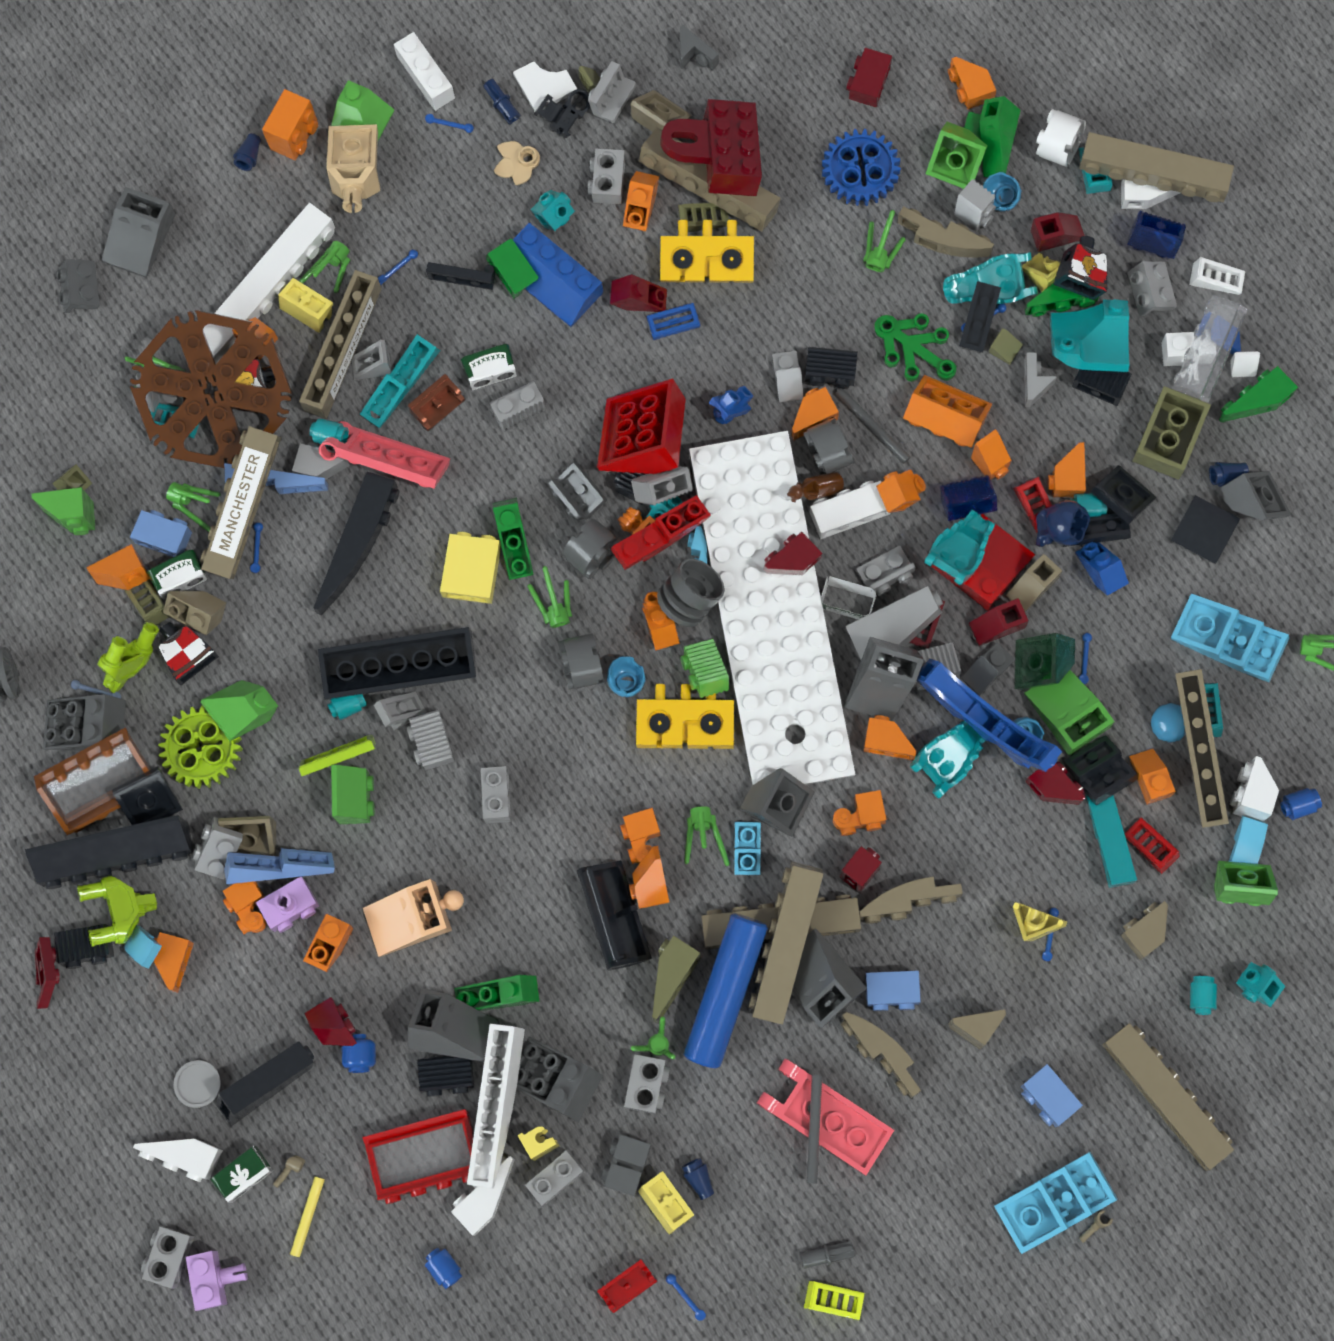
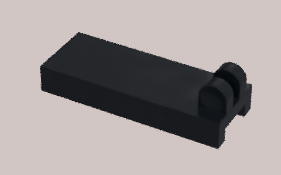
(462, 276)
(980, 316)
(1105, 528)

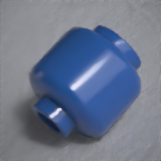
(359, 1056)

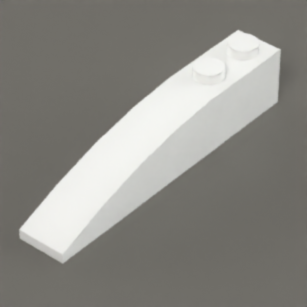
(495, 1103)

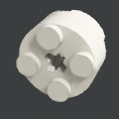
(1060, 138)

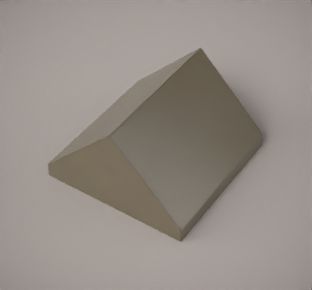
(656, 111)
(258, 834)
(977, 1027)

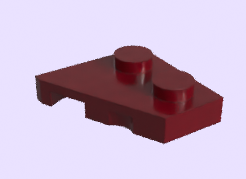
(46, 973)

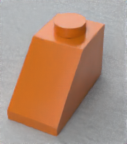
(814, 409)
(991, 456)
(1069, 474)
(120, 570)
(887, 739)
(1152, 776)
(649, 881)
(172, 959)

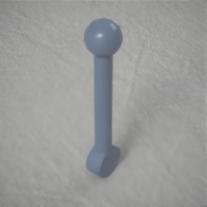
(75, 684)

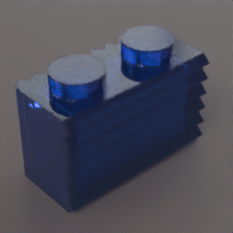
(1156, 235)
(968, 495)

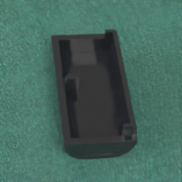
(614, 915)

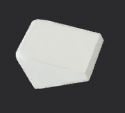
(1244, 364)

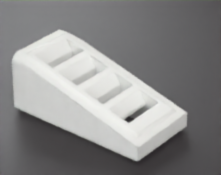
(1215, 284)

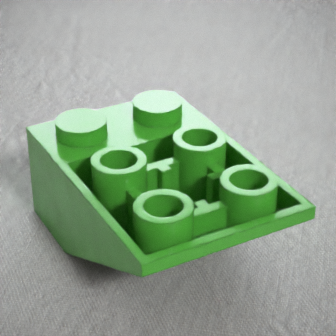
(1070, 712)

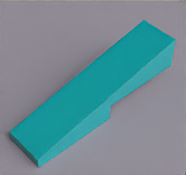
(400, 381)
(1112, 843)

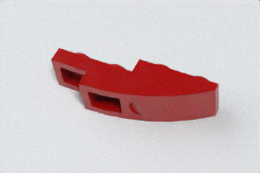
(661, 533)

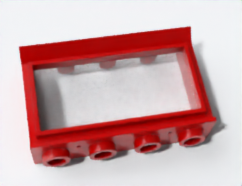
(420, 1156)

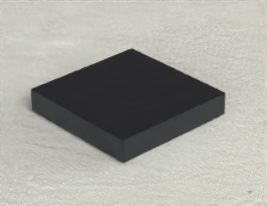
(1123, 494)
(147, 797)

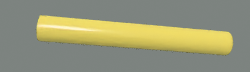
(307, 1216)

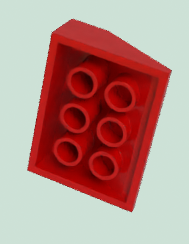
(643, 430)

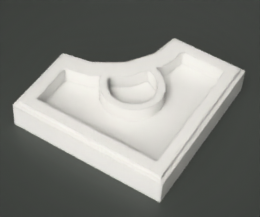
(538, 83)

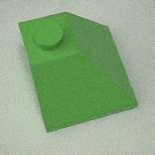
(361, 107)
(956, 155)
(240, 708)

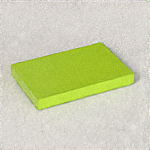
(337, 755)

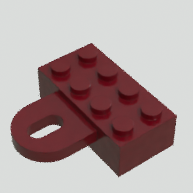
(724, 142)

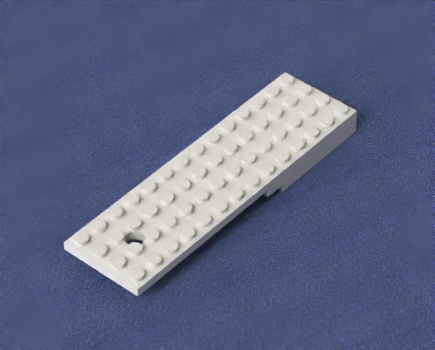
(770, 620)

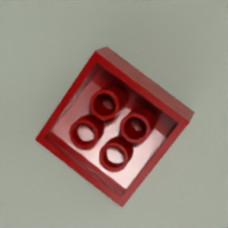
(999, 568)

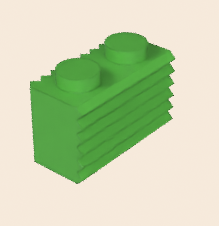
(705, 667)

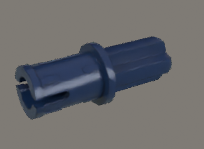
(501, 101)

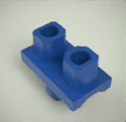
(731, 404)

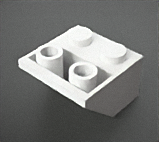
(1256, 793)

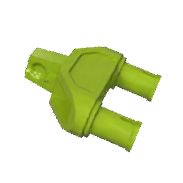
(126, 659)
(124, 908)

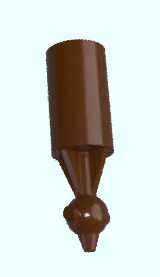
(817, 487)

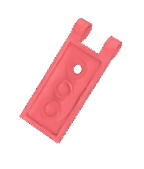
(387, 456)
(844, 1126)

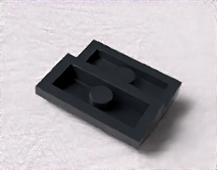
(1205, 529)
(1101, 770)

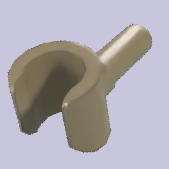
(293, 1163)
(1095, 1226)

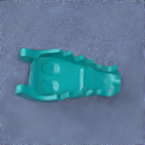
(1000, 271)
(961, 547)
(949, 757)

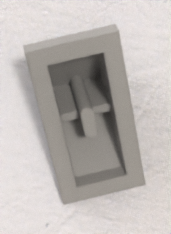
(372, 361)

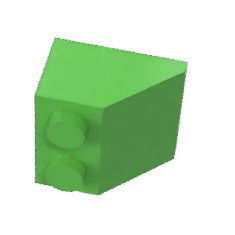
(69, 508)
(351, 794)
(1245, 883)

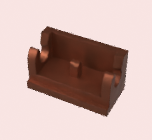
(436, 402)

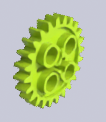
(203, 769)

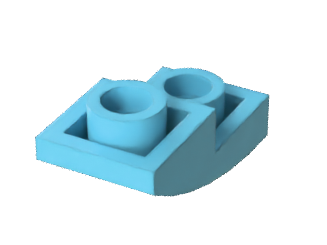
(698, 544)
(1249, 841)
(747, 848)
(142, 947)

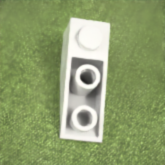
(1142, 197)
(189, 1154)
(482, 1203)

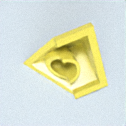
(1041, 271)
(1036, 923)

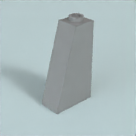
(897, 621)

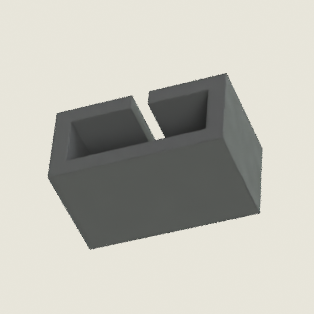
(627, 1165)

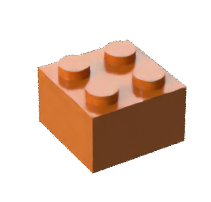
(290, 125)

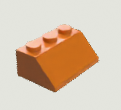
(947, 411)

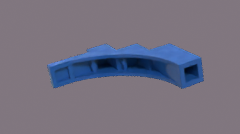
(988, 722)

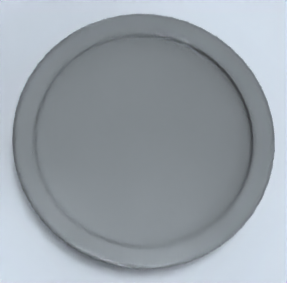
(196, 1084)

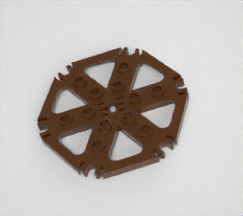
(187, 385)

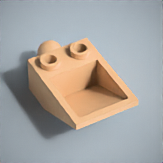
(407, 919)

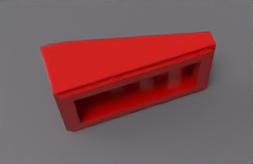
(1040, 491)
(1145, 851)

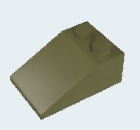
(674, 968)

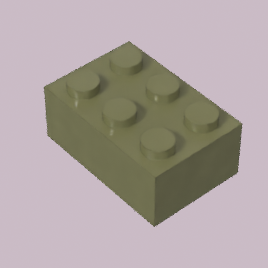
(1171, 433)

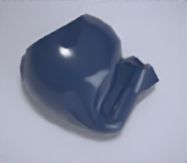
(1062, 523)

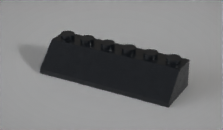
(397, 663)
(110, 851)

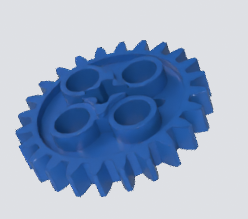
(882, 164)

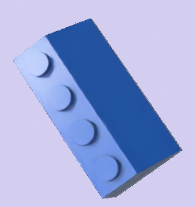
(562, 282)

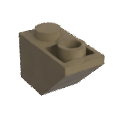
(1035, 582)
(195, 609)
(1147, 933)

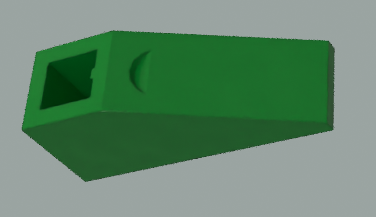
(997, 131)
(1056, 299)
(1266, 396)
(512, 538)
(500, 993)

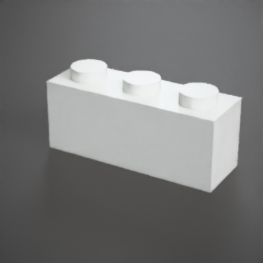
(424, 71)
(847, 509)

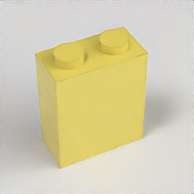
(470, 567)

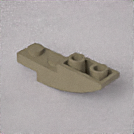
(953, 241)
(899, 899)
(876, 1042)

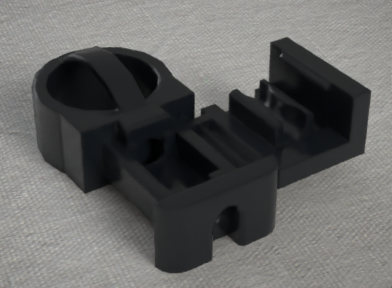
(565, 115)

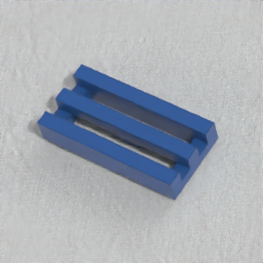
(677, 329)

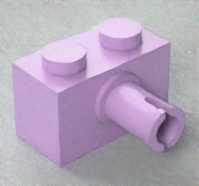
(288, 905)
(208, 1279)

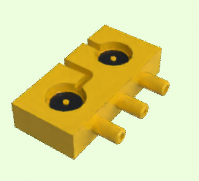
(717, 257)
(688, 721)

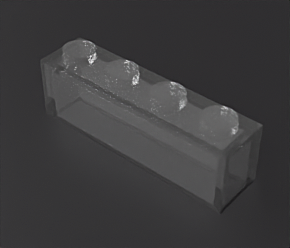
(1210, 348)

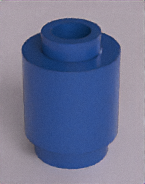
(1301, 803)
(443, 1268)

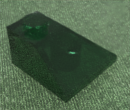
(1043, 660)

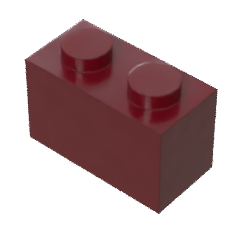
(870, 77)
(861, 868)

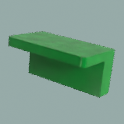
(512, 267)

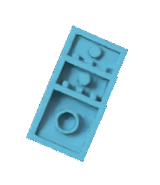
(1230, 637)
(1055, 1202)

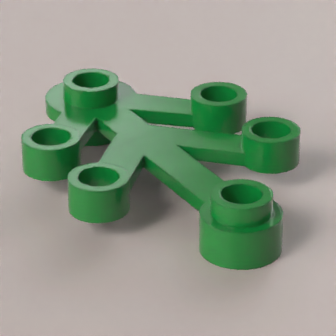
(913, 344)

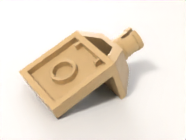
(353, 163)

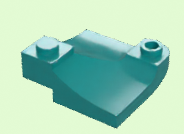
(1093, 337)

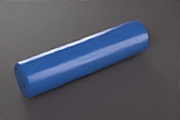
(725, 991)

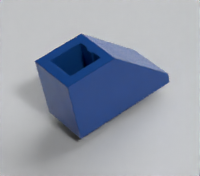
(1103, 567)

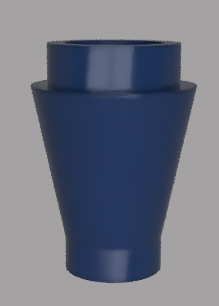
(247, 153)
(1225, 472)
(698, 1177)

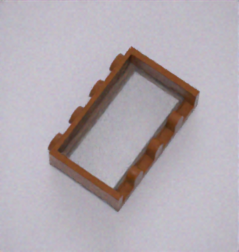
(82, 785)

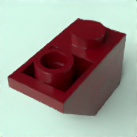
(1056, 230)
(637, 294)
(794, 558)
(999, 622)
(1056, 786)
(330, 1024)

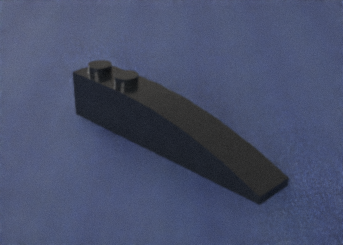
(358, 537)

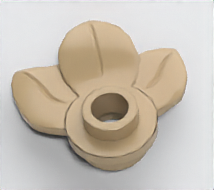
(513, 162)

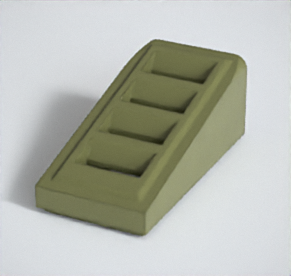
(695, 208)
(154, 613)

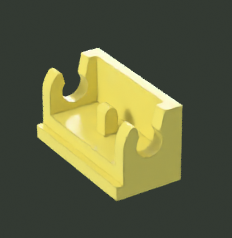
(305, 304)
(533, 1143)
(665, 1202)

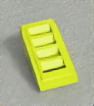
(811, 1296)

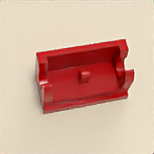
(627, 1286)

